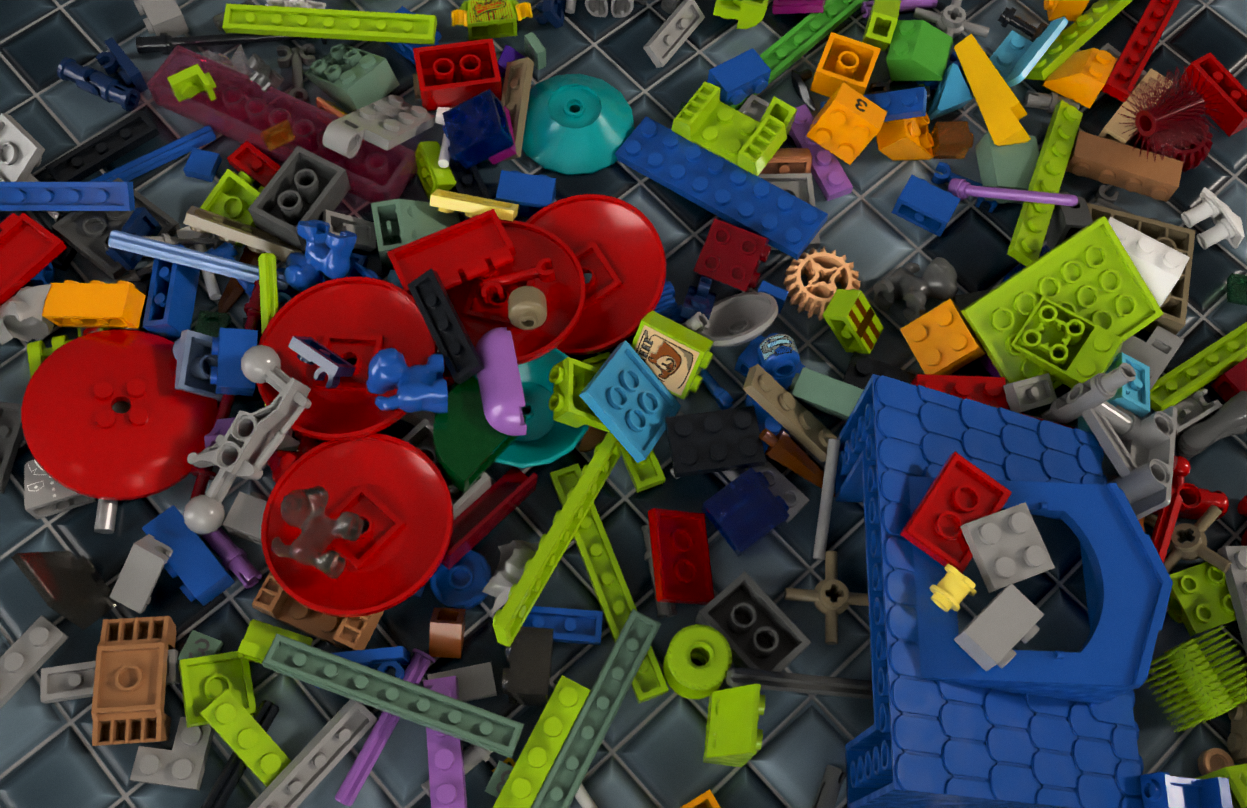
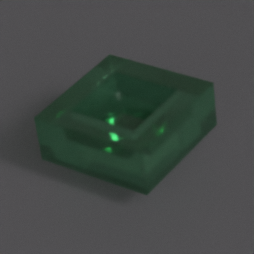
(1237, 289)
(210, 322)

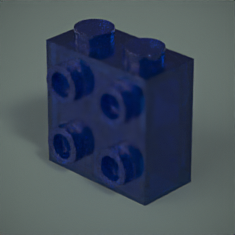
(477, 129)
(746, 511)

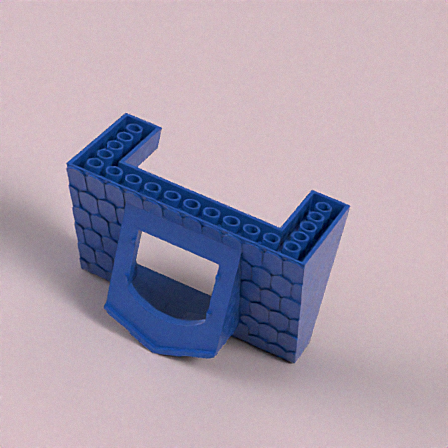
(1048, 722)

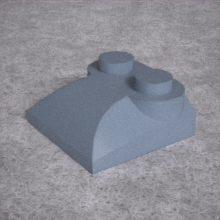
(194, 364)

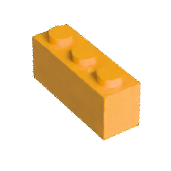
(94, 304)

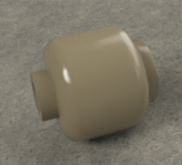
(527, 308)

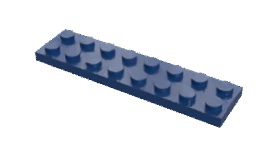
(721, 187)

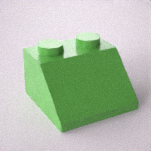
(918, 52)

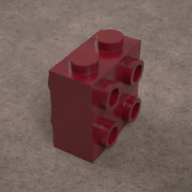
(732, 255)

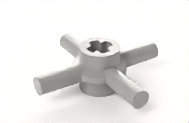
(952, 20)

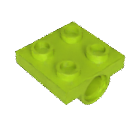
(1200, 599)

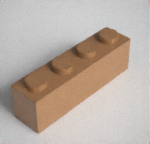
(1121, 167)

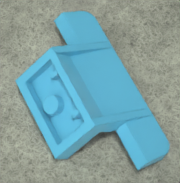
(1019, 55)
(1131, 396)

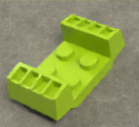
(728, 131)

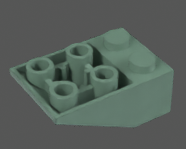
(352, 76)
(405, 221)

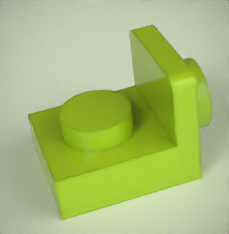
(191, 82)

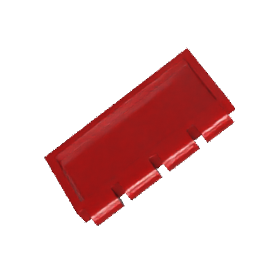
(24, 252)
(455, 252)

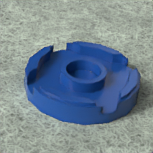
(463, 583)

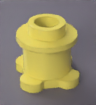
(952, 589)

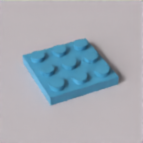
(630, 401)

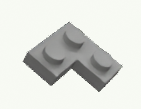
(176, 767)

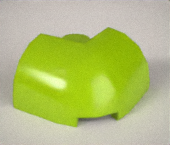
(747, 12)

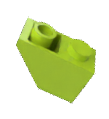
(881, 23)

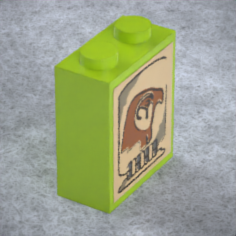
(672, 353)

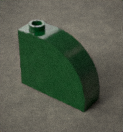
(463, 437)

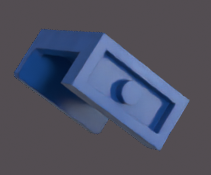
(1168, 791)

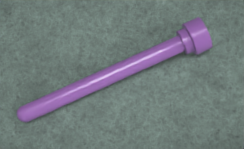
(963, 189)

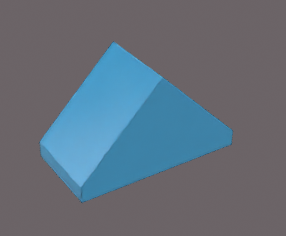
(950, 93)

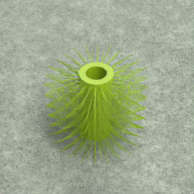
(1200, 679)

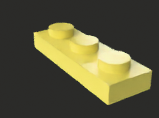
(472, 205)

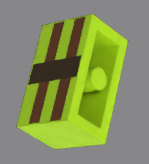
(853, 321)

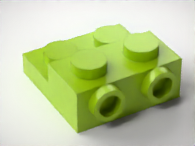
(233, 197)
(569, 380)

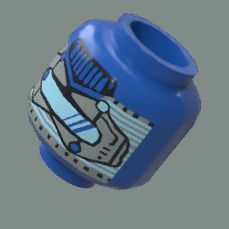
(778, 355)

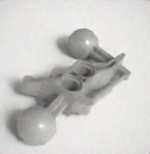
(259, 365)

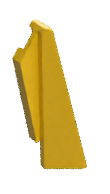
(993, 95)

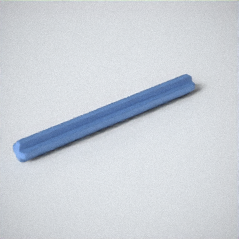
(188, 257)

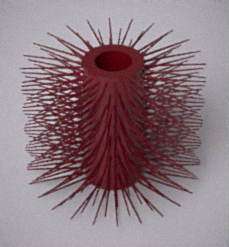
(1170, 113)

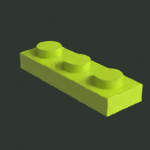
(245, 737)

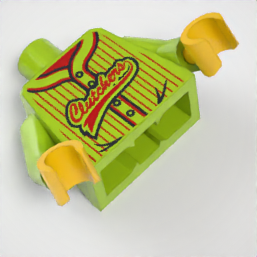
(490, 17)

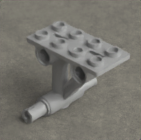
(1136, 447)

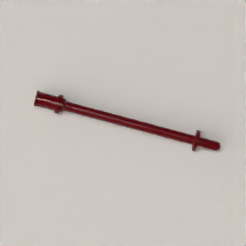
(253, 314)

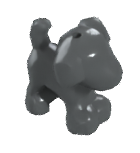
(936, 282)

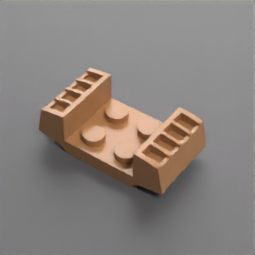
(342, 632)
(132, 681)

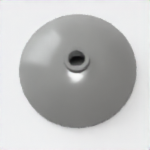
(740, 318)

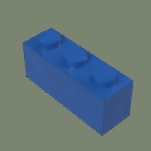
(170, 299)
(191, 558)

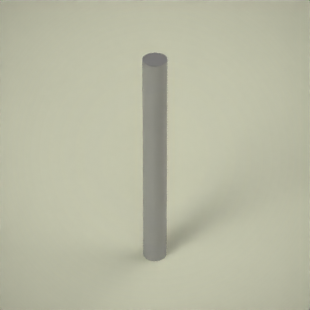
(826, 499)

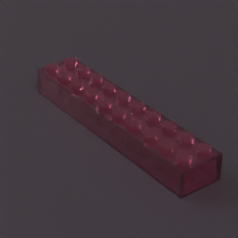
(246, 111)

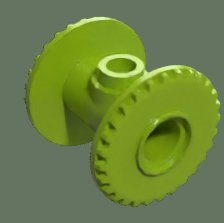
(709, 648)

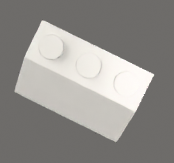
(1155, 261)

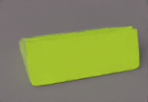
(429, 172)

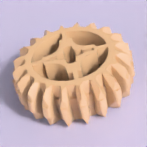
(822, 273)

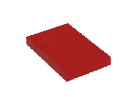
(953, 499)
(680, 557)

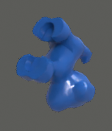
(323, 254)
(418, 386)

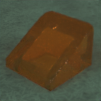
(277, 135)

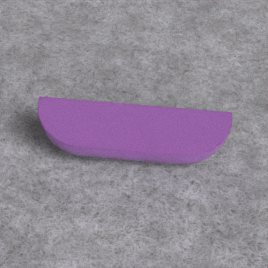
(501, 382)

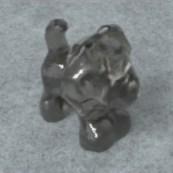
(306, 511)

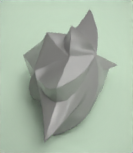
(23, 317)
(509, 570)

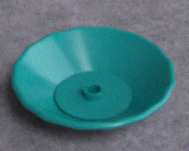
(578, 140)
(544, 438)

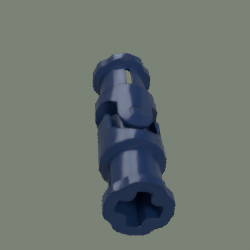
(98, 84)

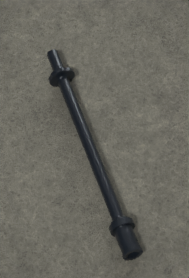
(166, 43)

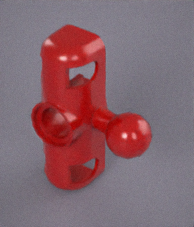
(1195, 499)

